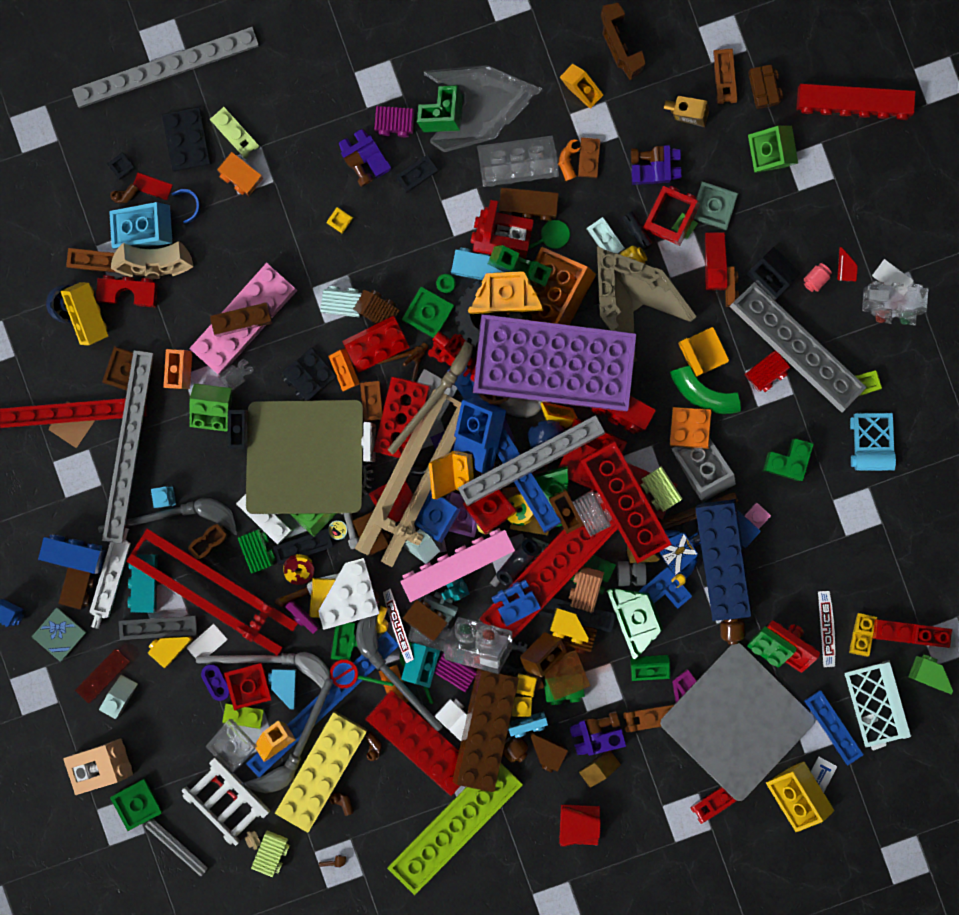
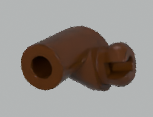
(124, 196)
(375, 747)

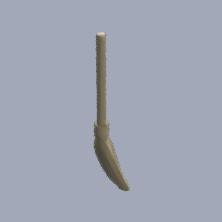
(457, 368)

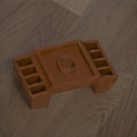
(611, 17)

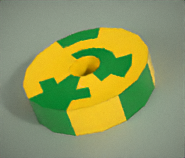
(523, 517)

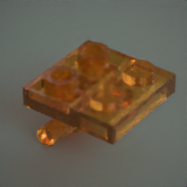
(567, 676)

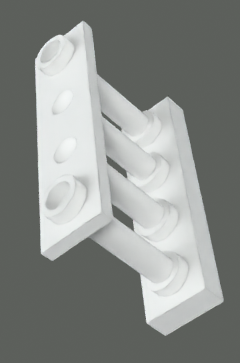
(245, 795)

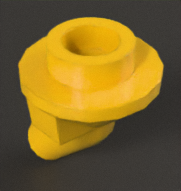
(382, 624)

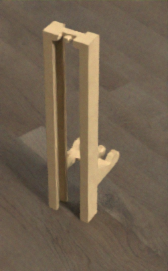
(406, 528)

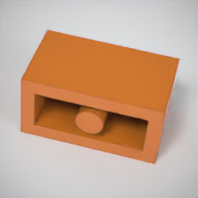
(240, 174)
(177, 369)

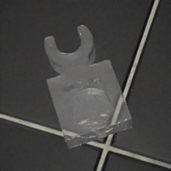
(233, 377)

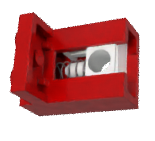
(506, 229)

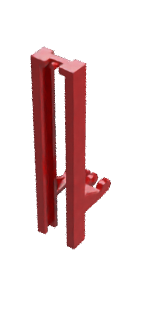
(250, 633)

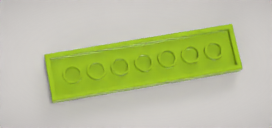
(451, 831)

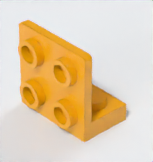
(703, 352)
(450, 473)

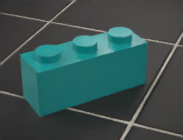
(143, 587)

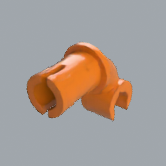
(564, 161)

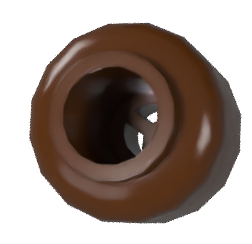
(732, 630)
(515, 748)

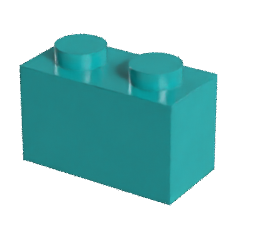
(422, 668)

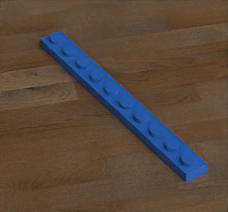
(506, 451)
(387, 645)

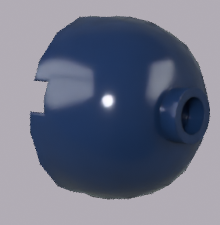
(56, 305)
(544, 431)

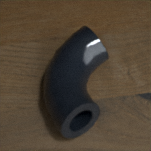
(517, 562)

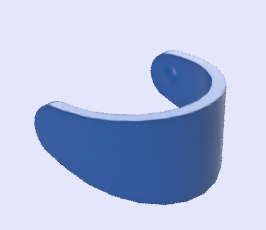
(198, 208)

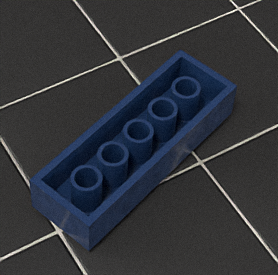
(724, 560)

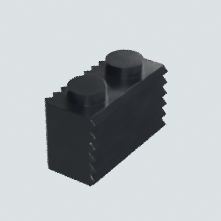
(237, 429)

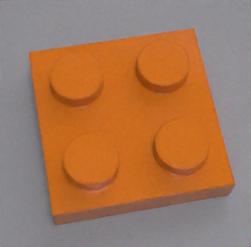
(690, 428)

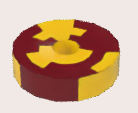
(298, 561)

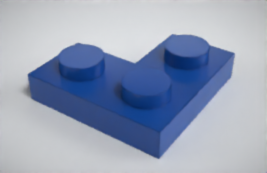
(662, 585)

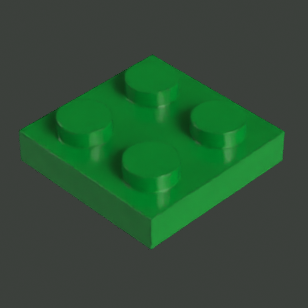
(427, 312)
(771, 647)
(136, 804)

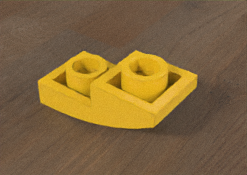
(862, 635)

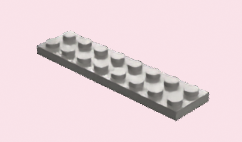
(798, 347)

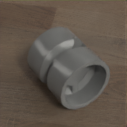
(631, 573)

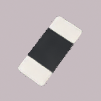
(871, 734)

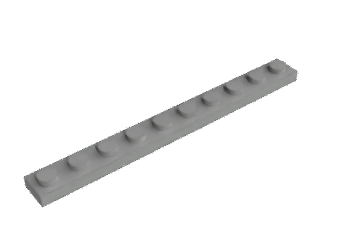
(165, 67)
(128, 447)

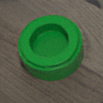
(445, 283)

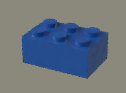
(72, 554)

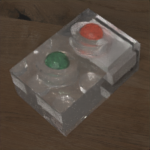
(896, 299)
(478, 645)

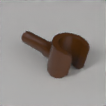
(340, 861)

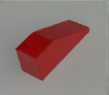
(715, 261)

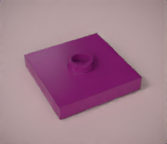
(302, 617)

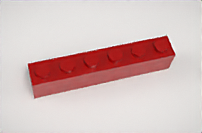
(855, 101)

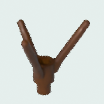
(415, 355)

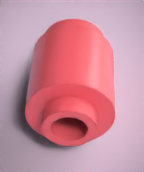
(817, 277)

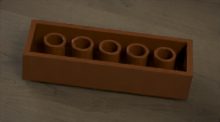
(485, 730)

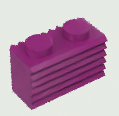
(394, 120)
(455, 673)

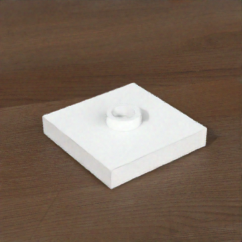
(368, 442)

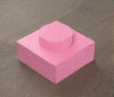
(757, 515)

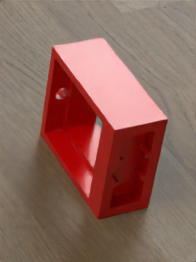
(676, 238)

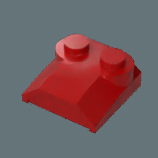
(248, 686)

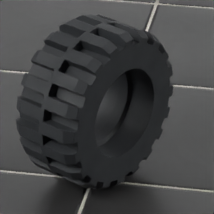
(468, 322)

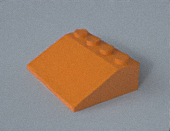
(564, 288)

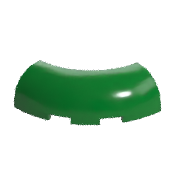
(701, 395)

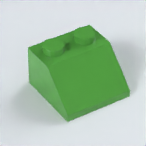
(773, 148)
(928, 671)

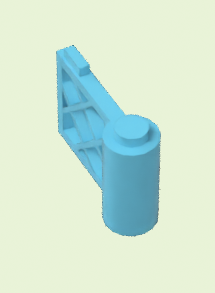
(869, 457)

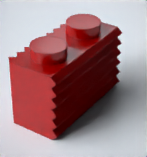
(767, 371)

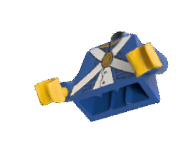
(681, 554)

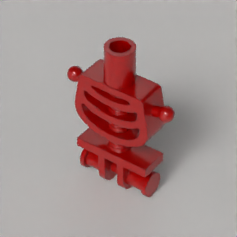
(451, 349)

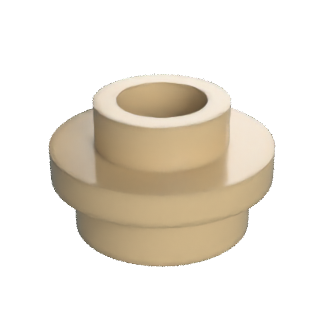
(252, 840)

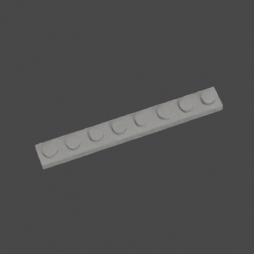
(531, 460)

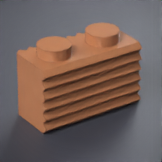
(587, 588)

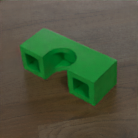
(509, 261)

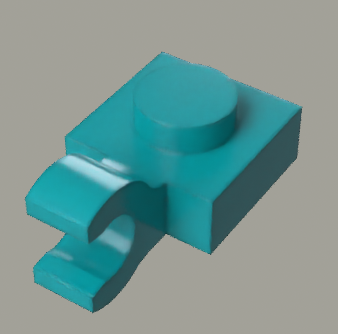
(456, 590)

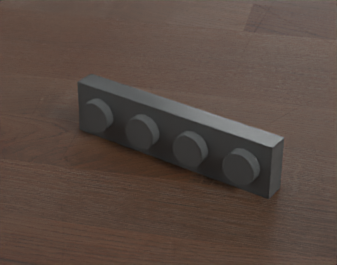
(158, 627)

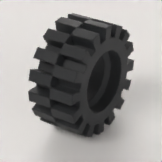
(508, 666)

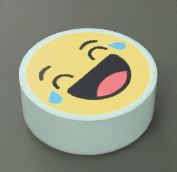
(337, 530)

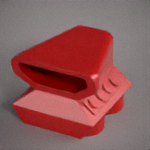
(579, 825)

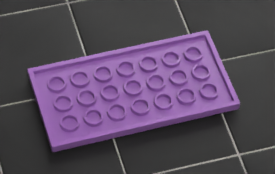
(554, 363)

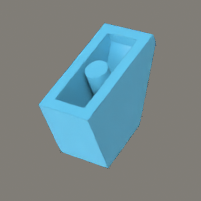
(284, 685)

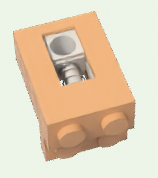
(110, 762)

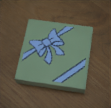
(59, 634)

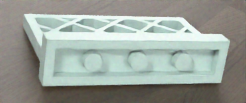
(894, 701)

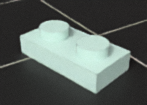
(605, 237)

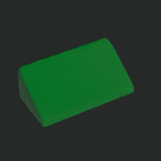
(650, 668)

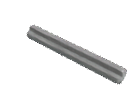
(176, 847)

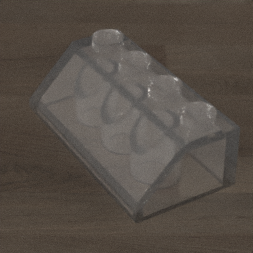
(518, 161)

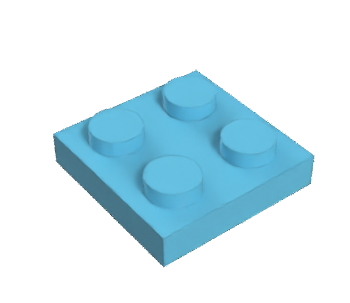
(522, 725)

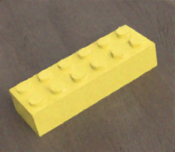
(321, 771)

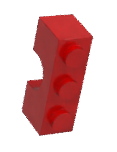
(109, 290)

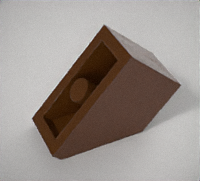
(566, 511)

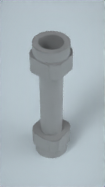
(351, 530)

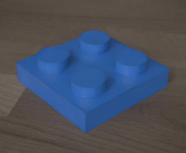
(436, 517)

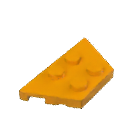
(505, 294)

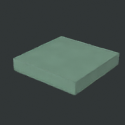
(715, 205)

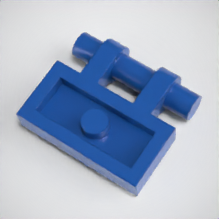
(518, 608)

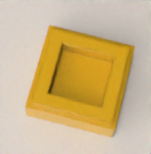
(339, 220)
(526, 685)

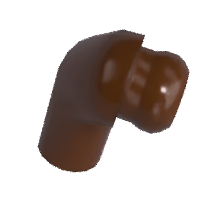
(342, 800)

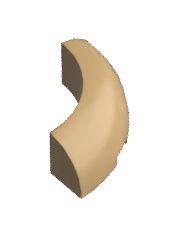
(151, 262)

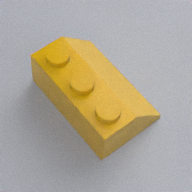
(800, 797)

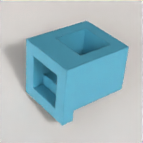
(163, 497)

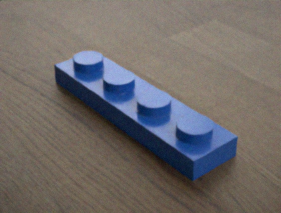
(833, 727)

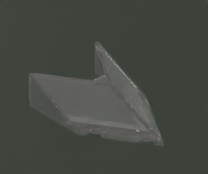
(489, 105)

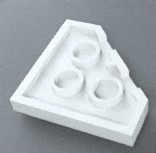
(349, 597)

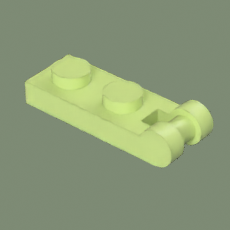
(234, 132)

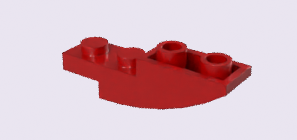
(912, 633)

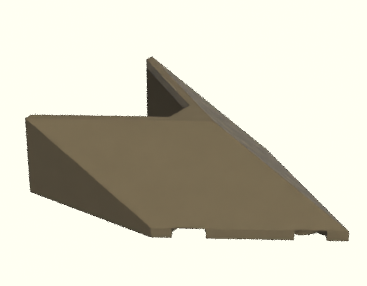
(628, 286)

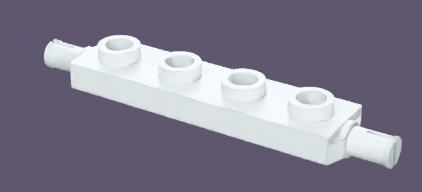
(109, 580)

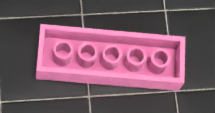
(223, 350)
(458, 565)

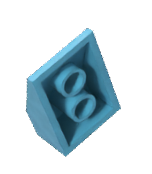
(141, 225)

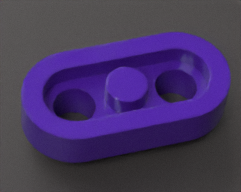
(215, 682)

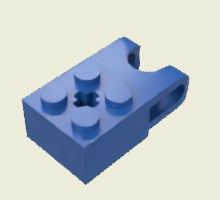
(479, 431)

